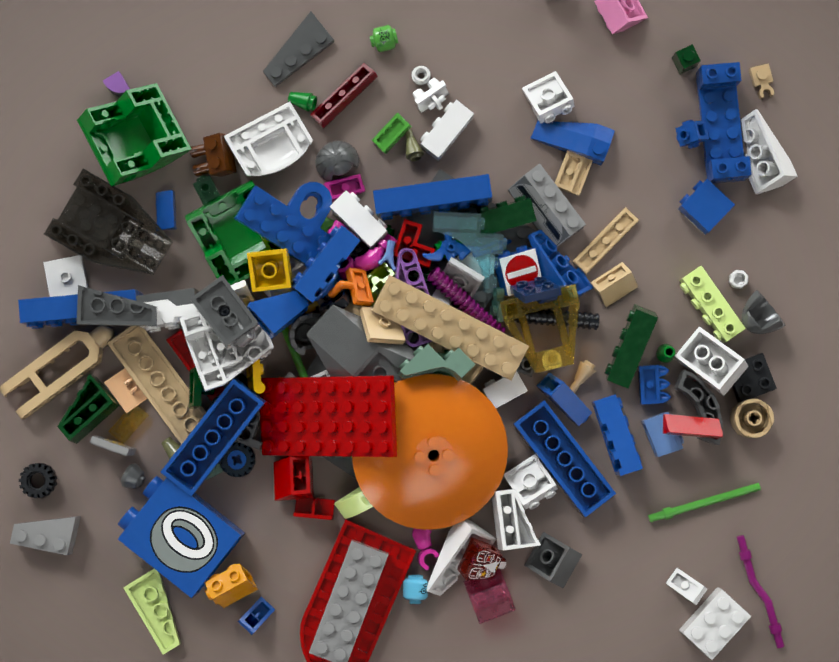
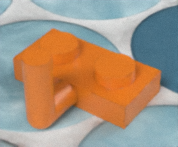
(357, 284)

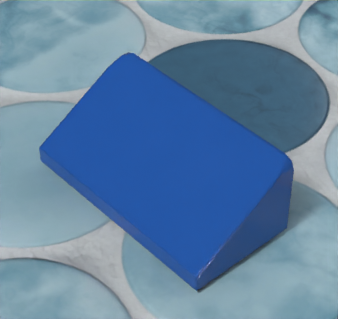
(166, 210)

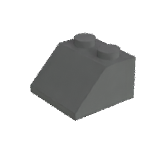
(553, 560)

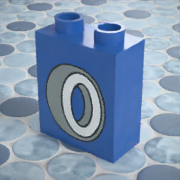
(179, 535)

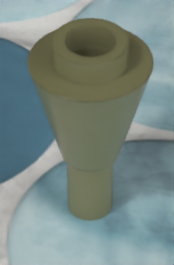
(413, 149)

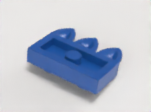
(651, 384)

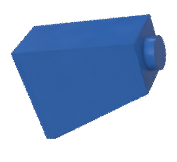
(278, 311)
(564, 399)

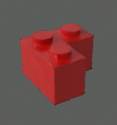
(409, 239)

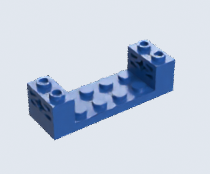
(721, 115)

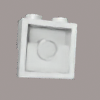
(549, 97)
(531, 482)

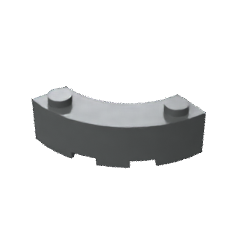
(701, 398)

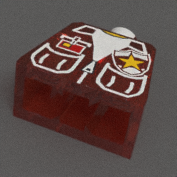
(480, 561)

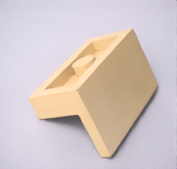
(614, 284)

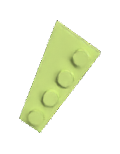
(154, 609)

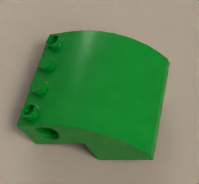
(134, 134)
(224, 238)

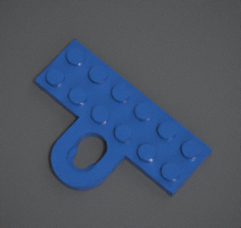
(285, 224)

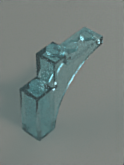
(484, 246)

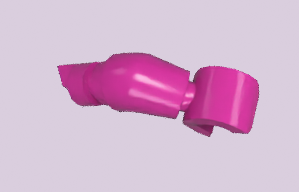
(369, 260)
(423, 541)

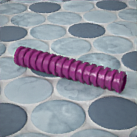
(461, 298)

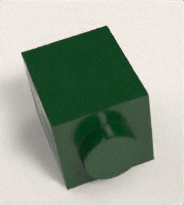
(686, 59)

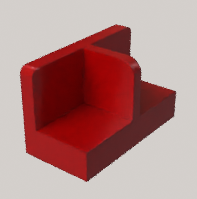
(315, 508)

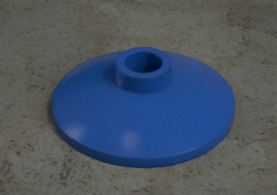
(331, 283)

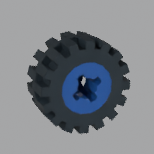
(243, 462)

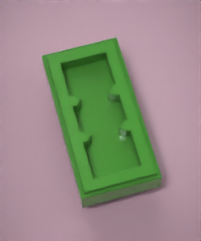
(391, 133)

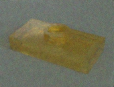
(128, 424)

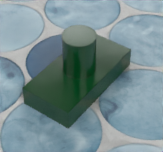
(196, 389)

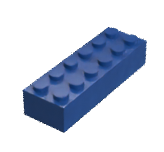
(433, 196)
(57, 309)
(213, 436)
(564, 458)

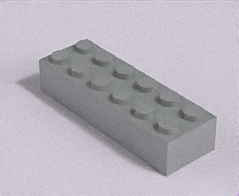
(348, 602)

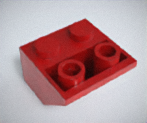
(293, 478)

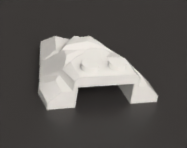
(212, 359)

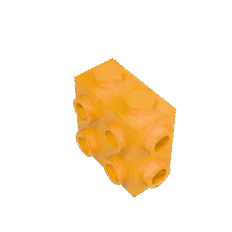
(230, 585)

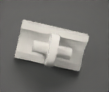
(431, 98)

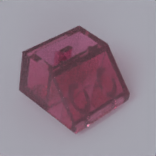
(490, 597)

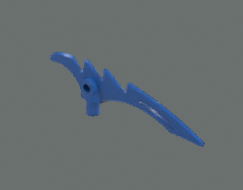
(450, 248)

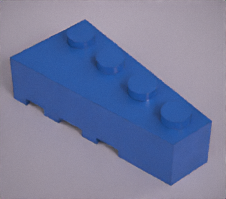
(325, 262)

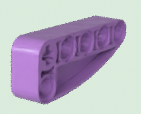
(401, 273)

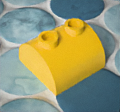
(270, 270)

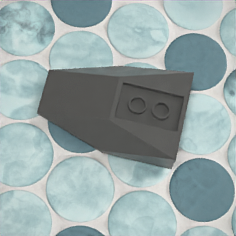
(345, 350)

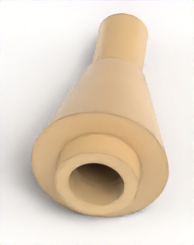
(584, 371)

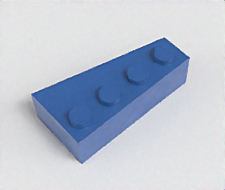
(616, 435)

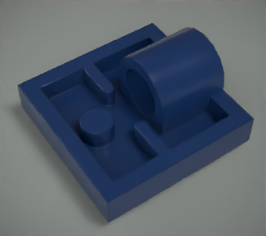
(539, 290)

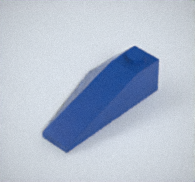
(580, 138)

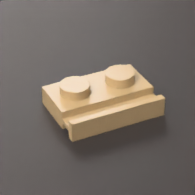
(573, 173)

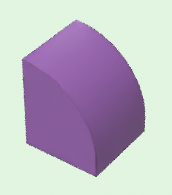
(116, 84)

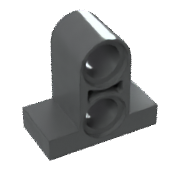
(252, 427)

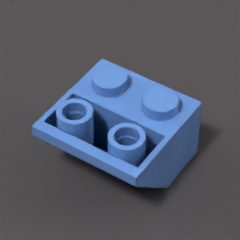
(661, 443)

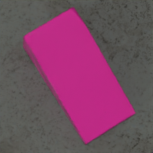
(349, 184)

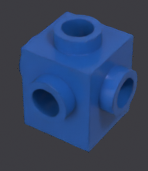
(691, 133)

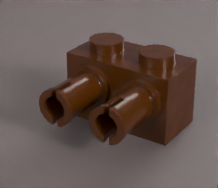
(218, 154)

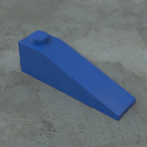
(555, 266)

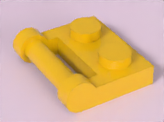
(254, 374)

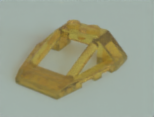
(554, 357)

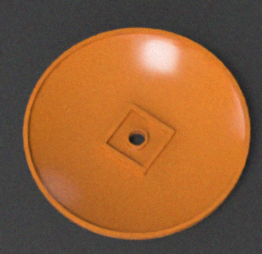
(470, 463)

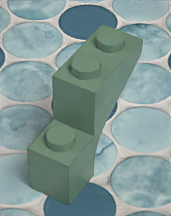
(428, 360)

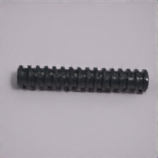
(548, 317)

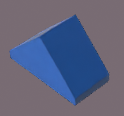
(256, 615)

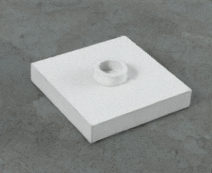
(65, 275)

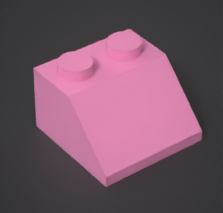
(621, 14)

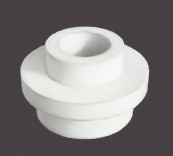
(421, 69)

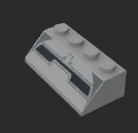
(552, 209)

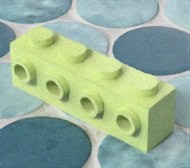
(712, 305)

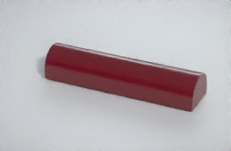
(343, 95)

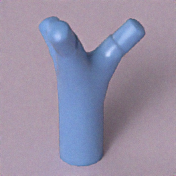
(389, 255)

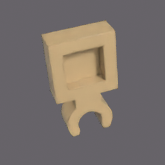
(762, 77)

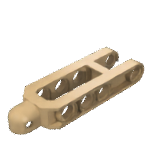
(94, 341)

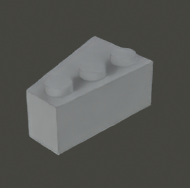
(47, 535)

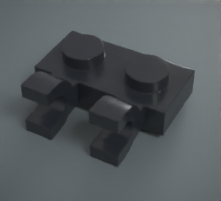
(341, 300)

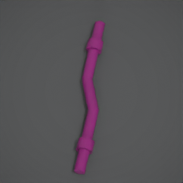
(775, 627)

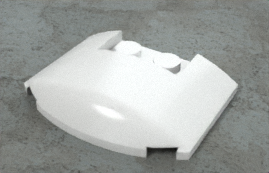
(270, 142)

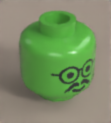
(384, 38)

